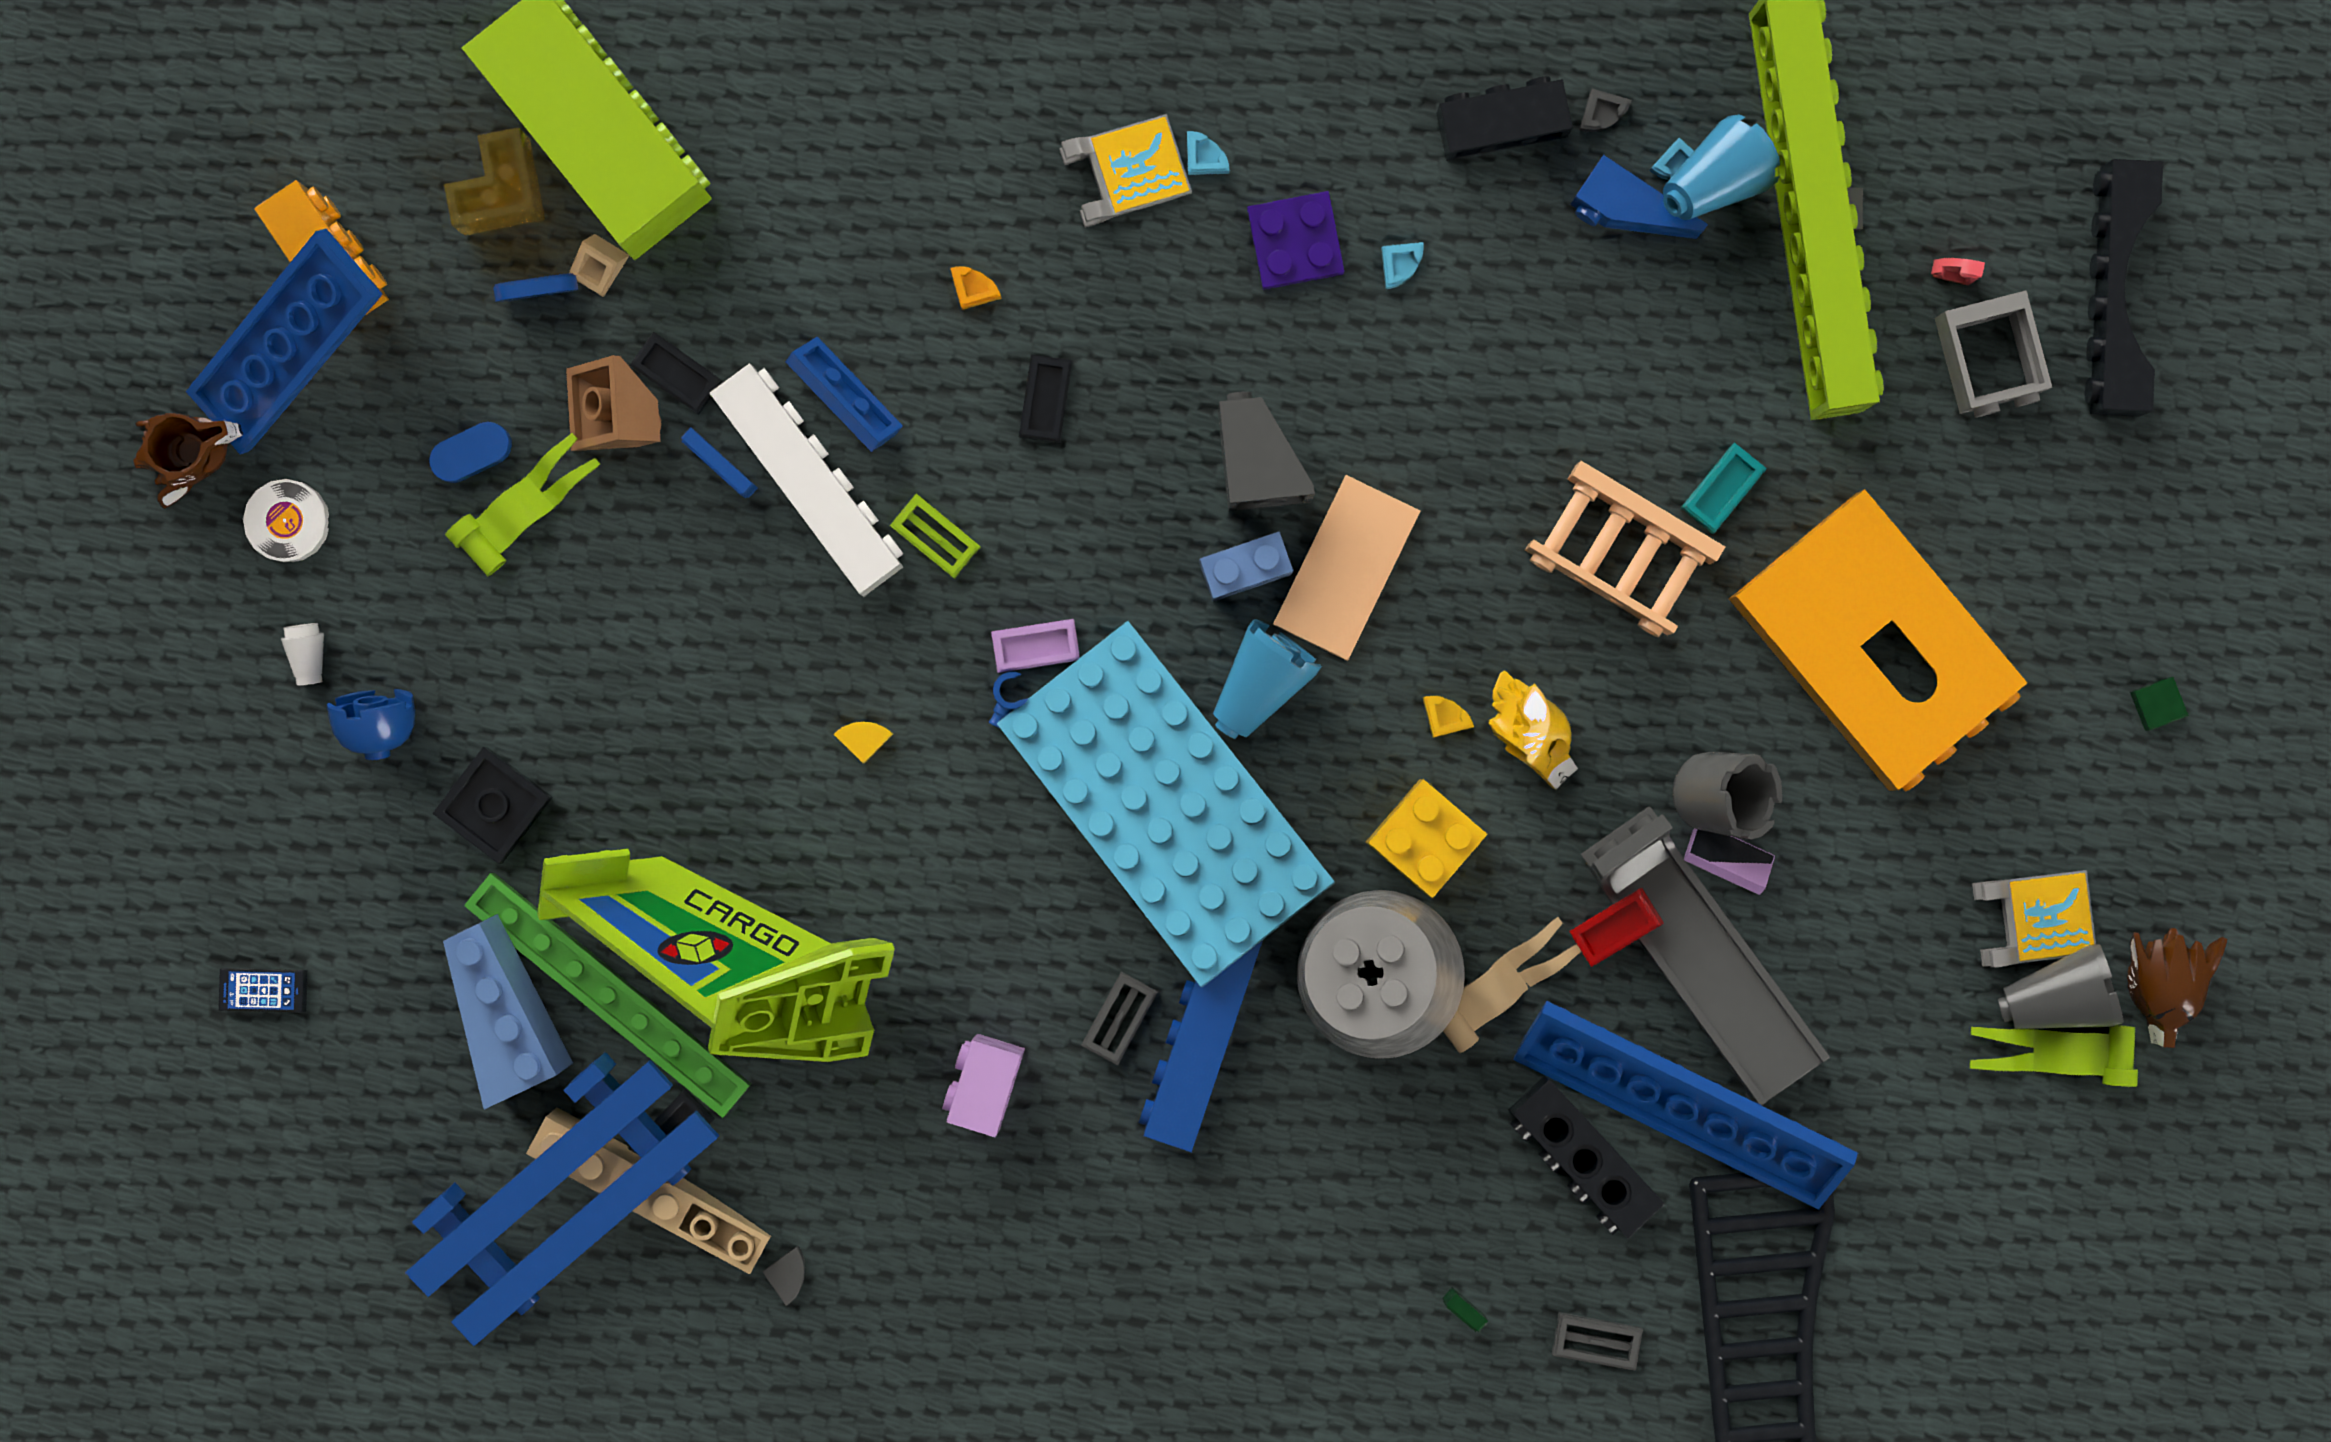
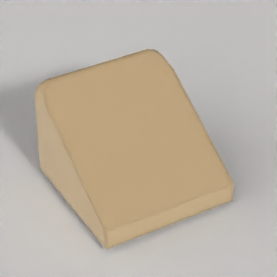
(598, 264)

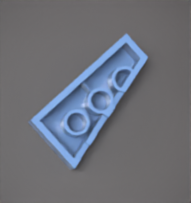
(502, 1014)

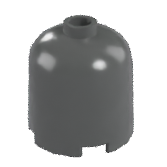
(1727, 793)

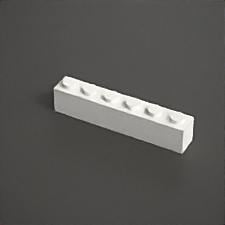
(807, 480)

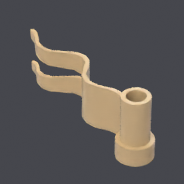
(1503, 986)

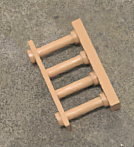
(1660, 528)

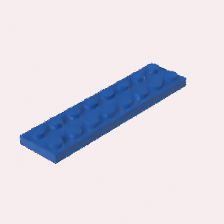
(1684, 1105)

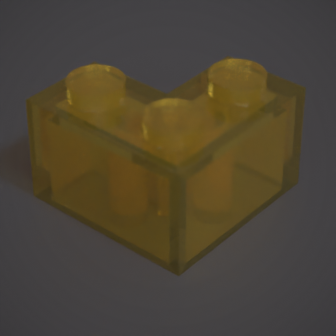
(506, 193)

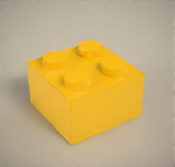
(1426, 838)

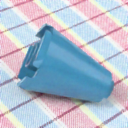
(1723, 170)
(1262, 680)

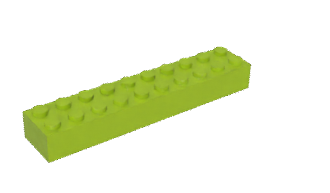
(1816, 207)

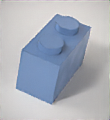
(1246, 566)

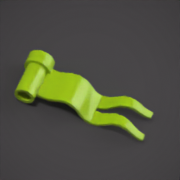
(516, 510)
(2067, 1053)

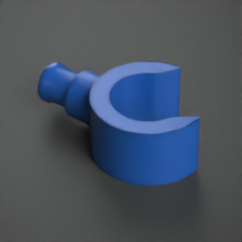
(1002, 707)

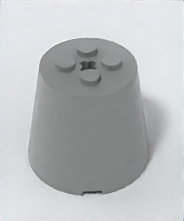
(1419, 979)

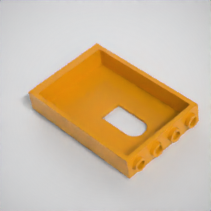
(1838, 593)

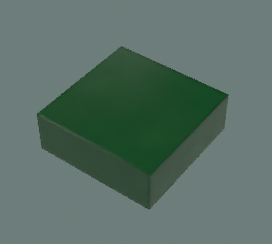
(2159, 703)
(1464, 1310)

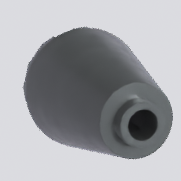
(2064, 994)

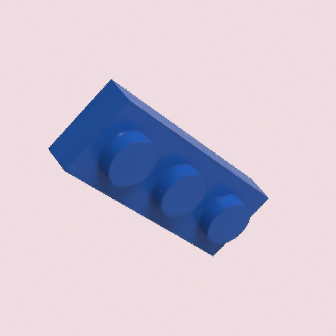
(844, 393)

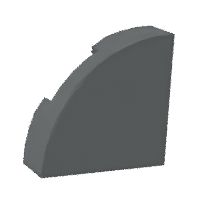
(1603, 111)
(787, 1275)

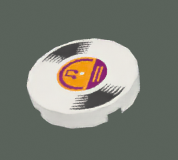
(286, 520)

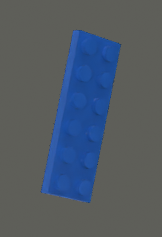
(285, 339)

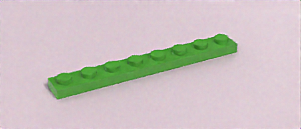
(610, 996)

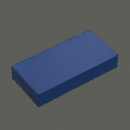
(718, 463)

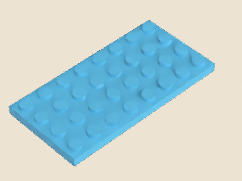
(1165, 804)

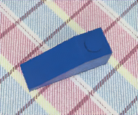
(1627, 203)

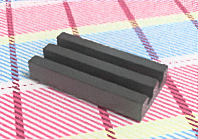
(1136, 986)
(1561, 1335)

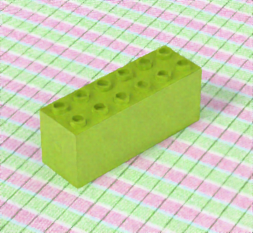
(590, 122)

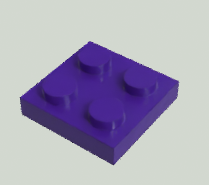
(1295, 240)

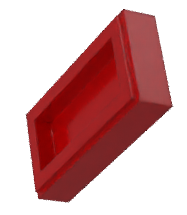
(1616, 927)

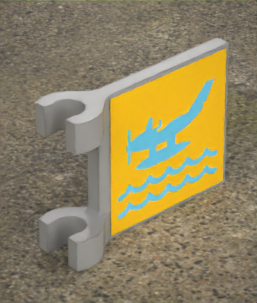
(1131, 168)
(2041, 916)

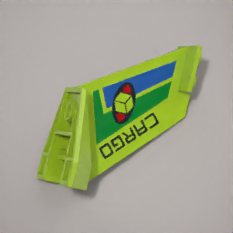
(723, 958)

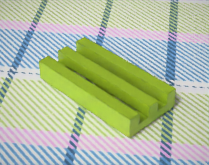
(962, 558)

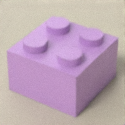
(984, 1085)

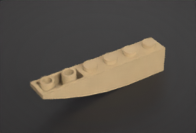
(677, 1208)

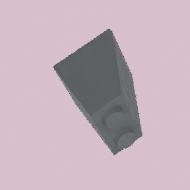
(1258, 458)

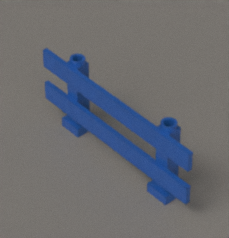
(471, 1237)

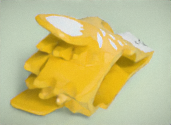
(1532, 729)

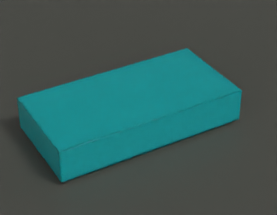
(1723, 488)

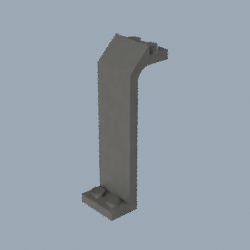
(1707, 959)

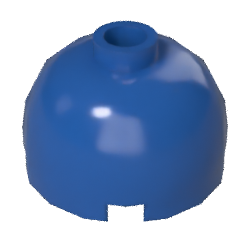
(372, 722)

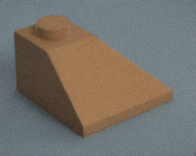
(610, 406)

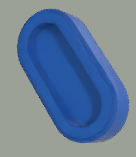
(535, 287)
(470, 452)

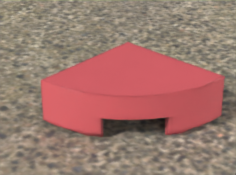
(1966, 272)

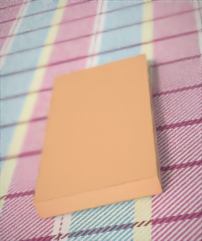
(1346, 567)

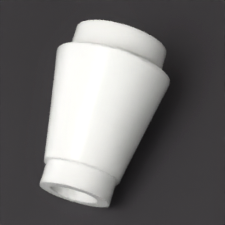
(305, 652)

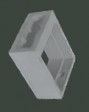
(2027, 342)

